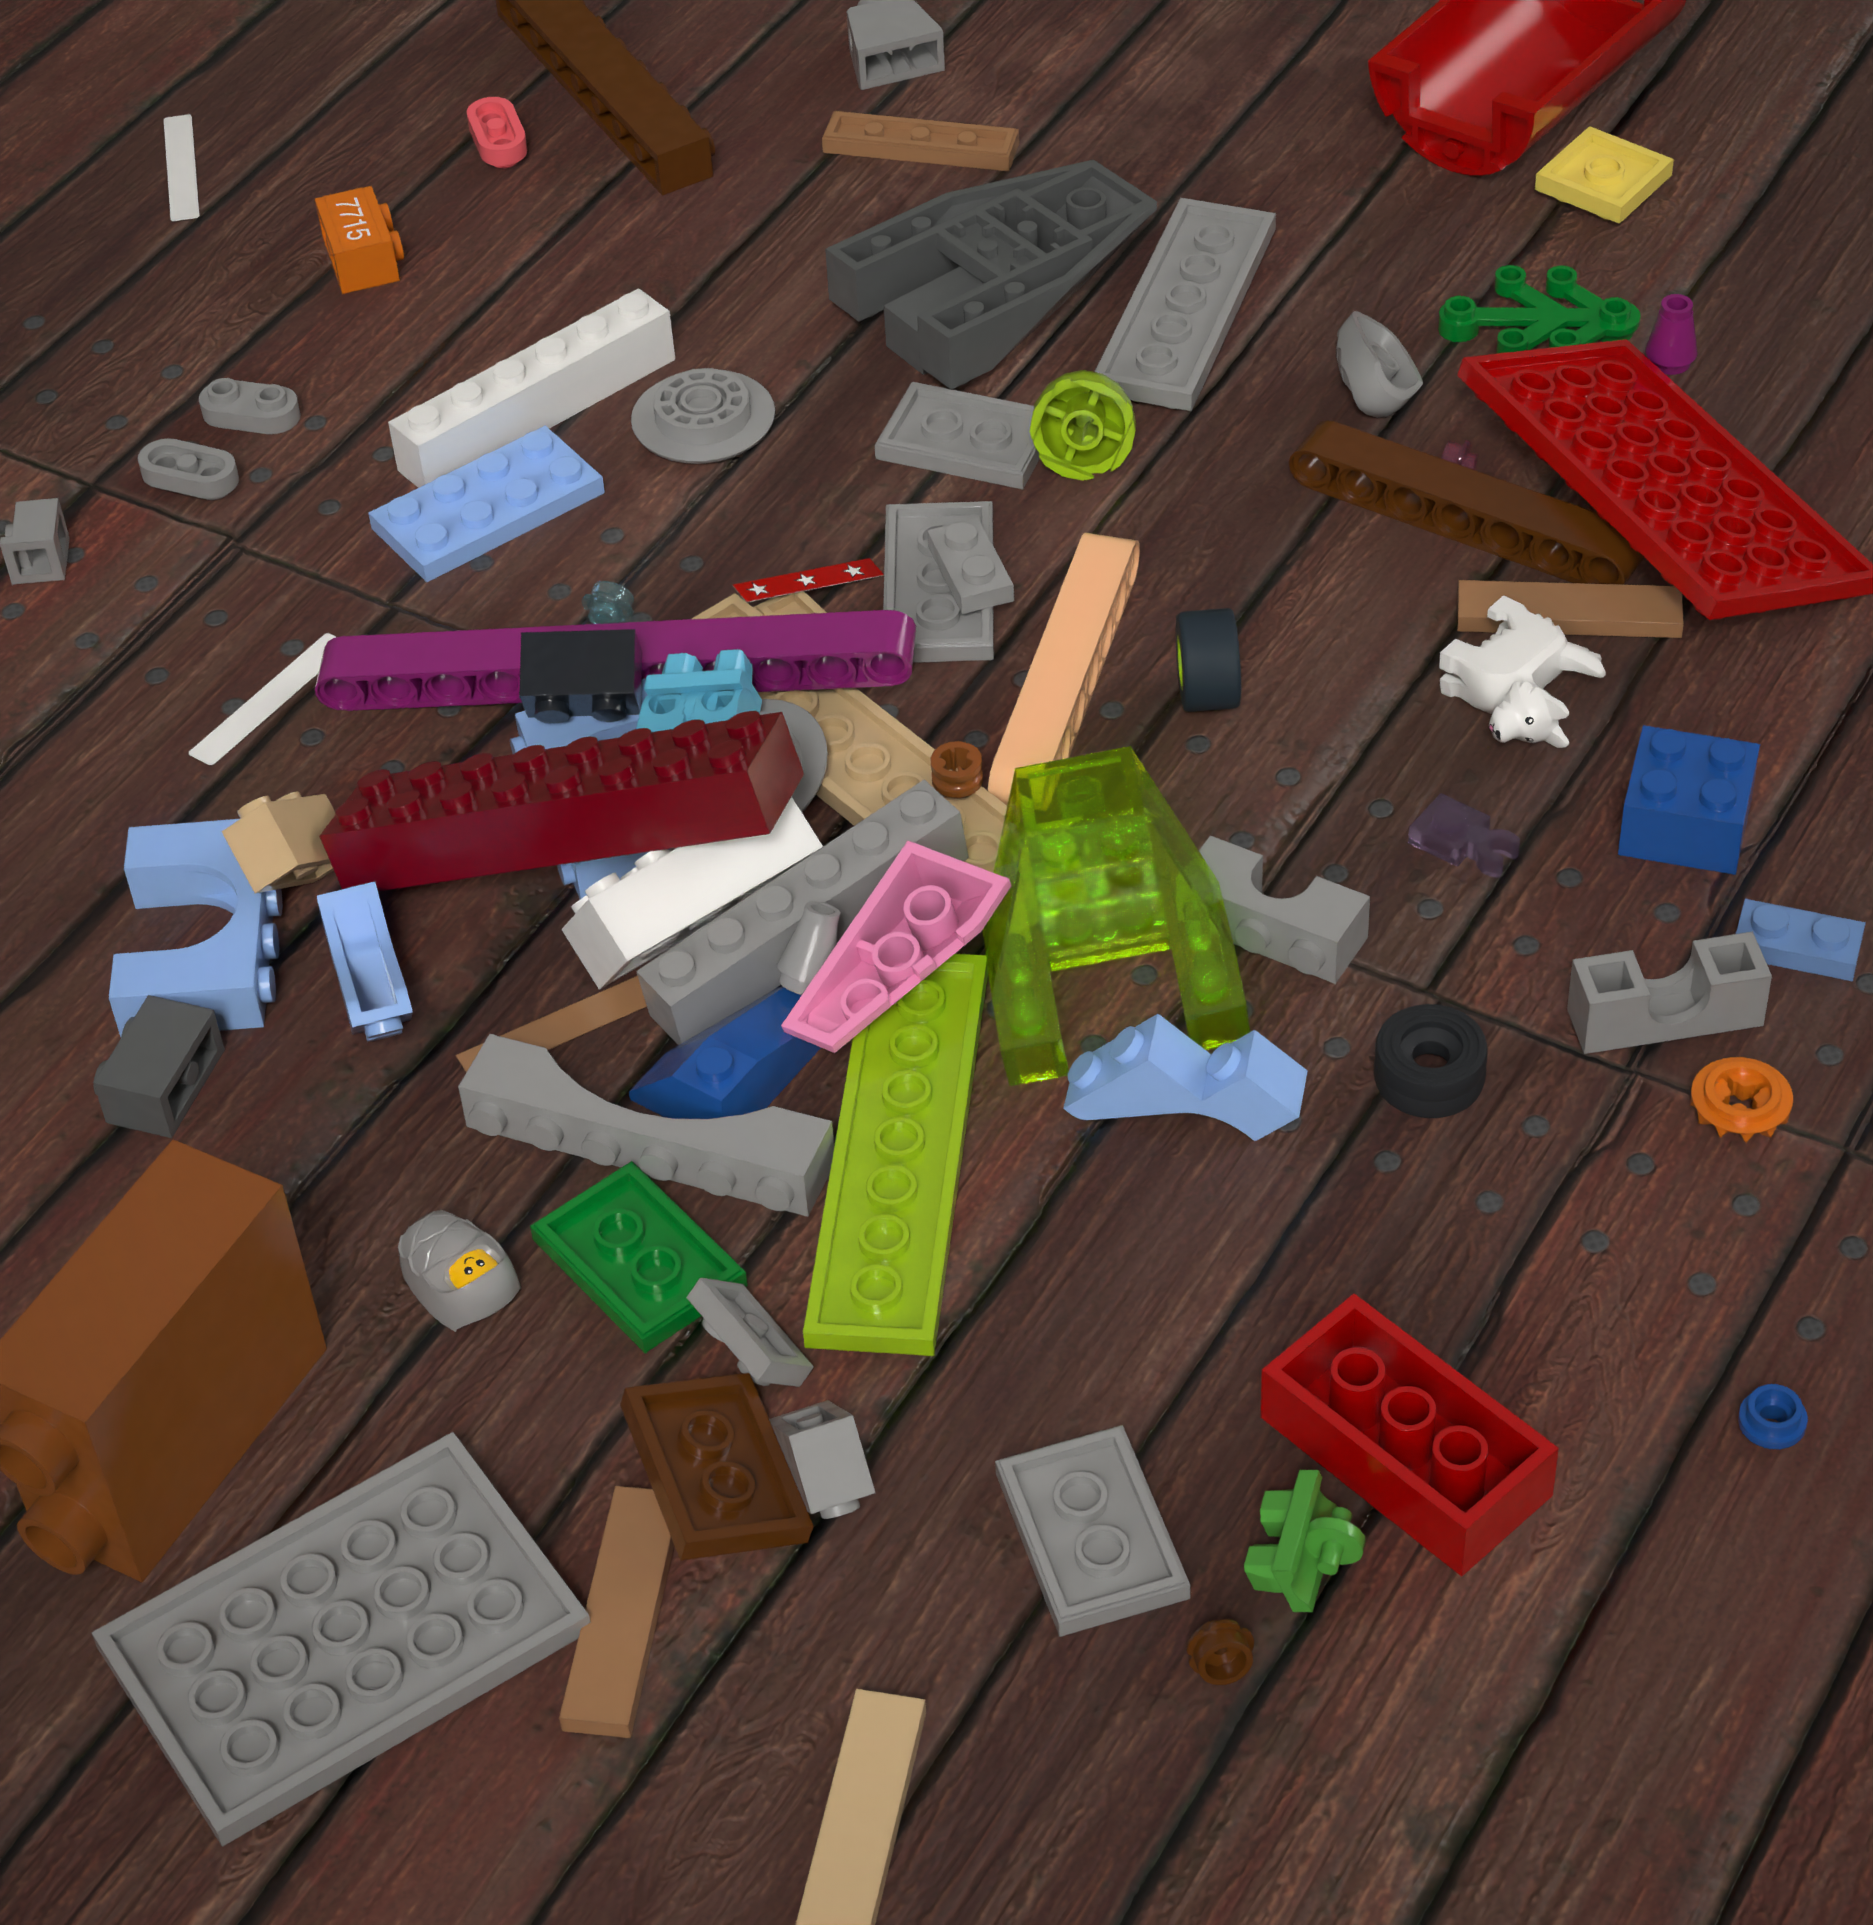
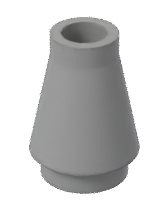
(809, 946)

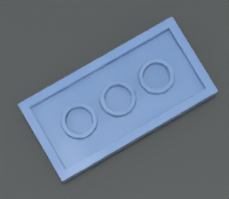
(486, 503)

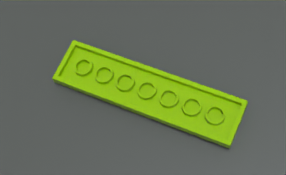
(898, 1169)

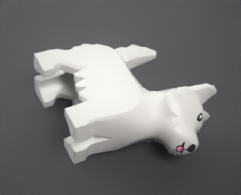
(1512, 670)

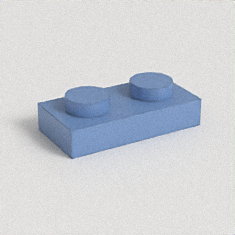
(1804, 938)

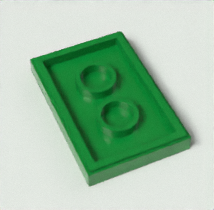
(634, 1254)

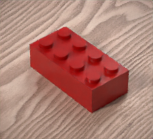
(1408, 1433)

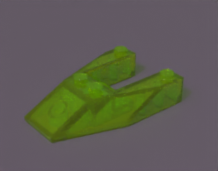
(1095, 880)

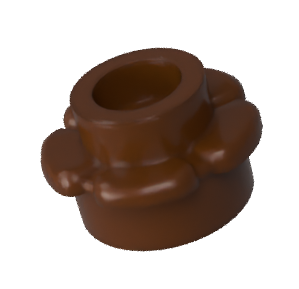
(1221, 1651)

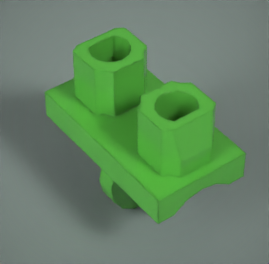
(1311, 1542)

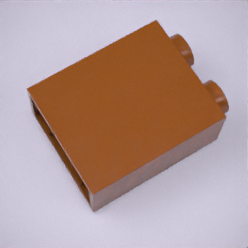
(154, 1362)

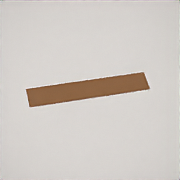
(574, 1019)

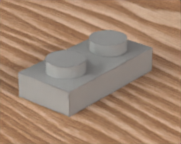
(970, 565)
(749, 1332)

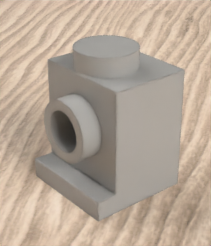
(36, 542)

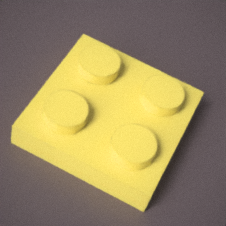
(1604, 174)

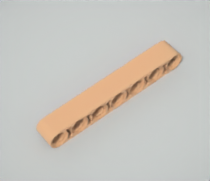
(1068, 658)

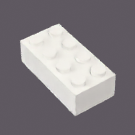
(678, 893)

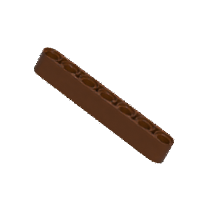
(1463, 505)

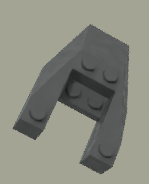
(1021, 236)

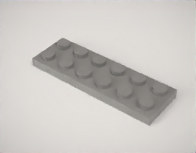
(1186, 302)

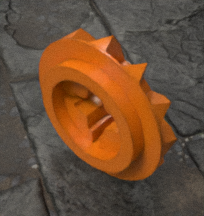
(1746, 1080)

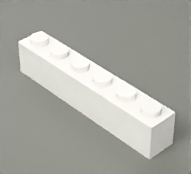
(534, 387)

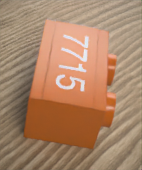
(359, 239)

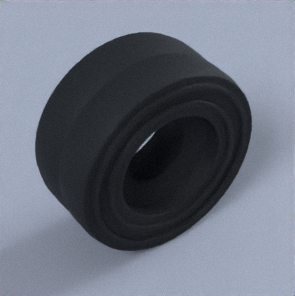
(1426, 1090)

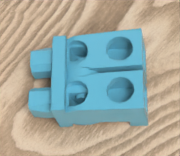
(689, 693)

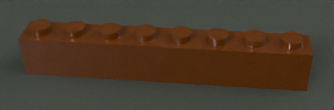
(614, 90)

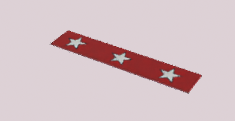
(807, 580)

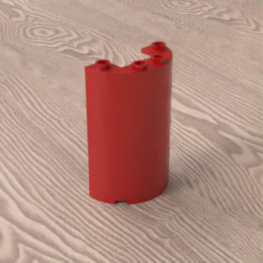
(1497, 75)

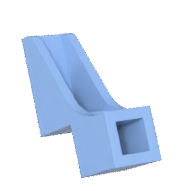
(365, 961)
(1166, 1072)

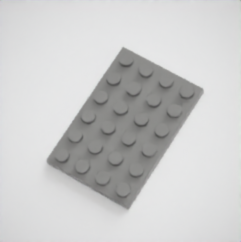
(339, 1636)

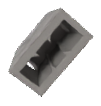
(893, 42)

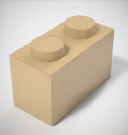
(281, 841)

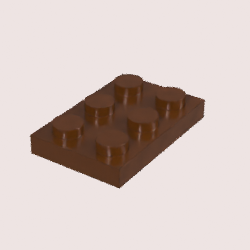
(715, 1466)

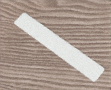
(181, 168)
(261, 705)

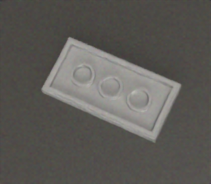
(919, 589)

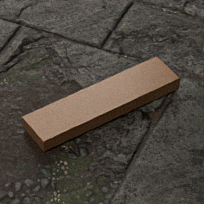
(921, 140)
(1578, 607)
(623, 1617)

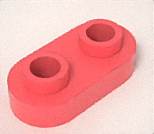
(497, 131)

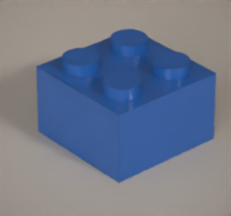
(1688, 799)

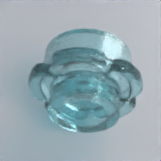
(608, 603)

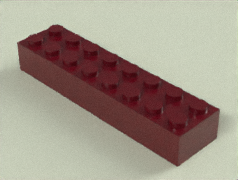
(565, 803)

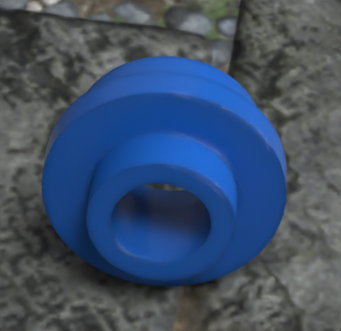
(1775, 1403)

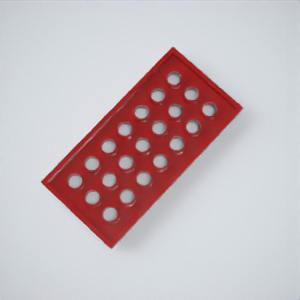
(1669, 478)

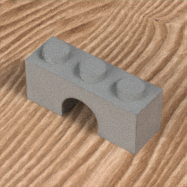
(1310, 931)
(1715, 992)

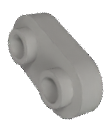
(249, 406)
(188, 468)

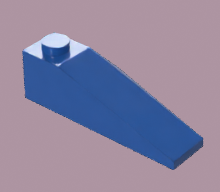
(729, 1066)

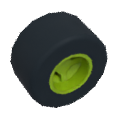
(1208, 660)

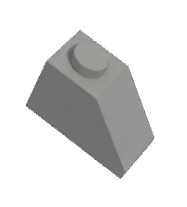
(824, 1458)

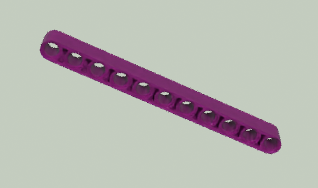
(485, 663)

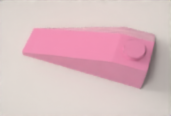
(902, 933)

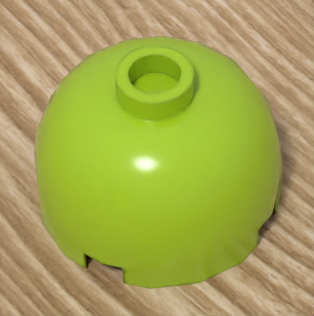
(1083, 425)

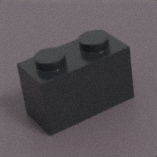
(580, 674)

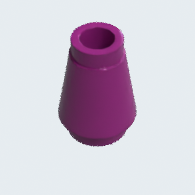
(1673, 336)

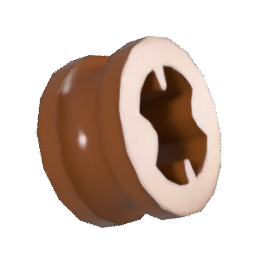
(961, 782)

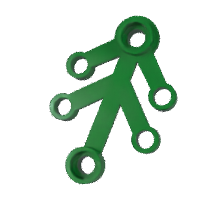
(1598, 318)

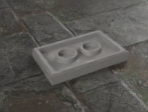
(961, 435)
(1092, 1530)

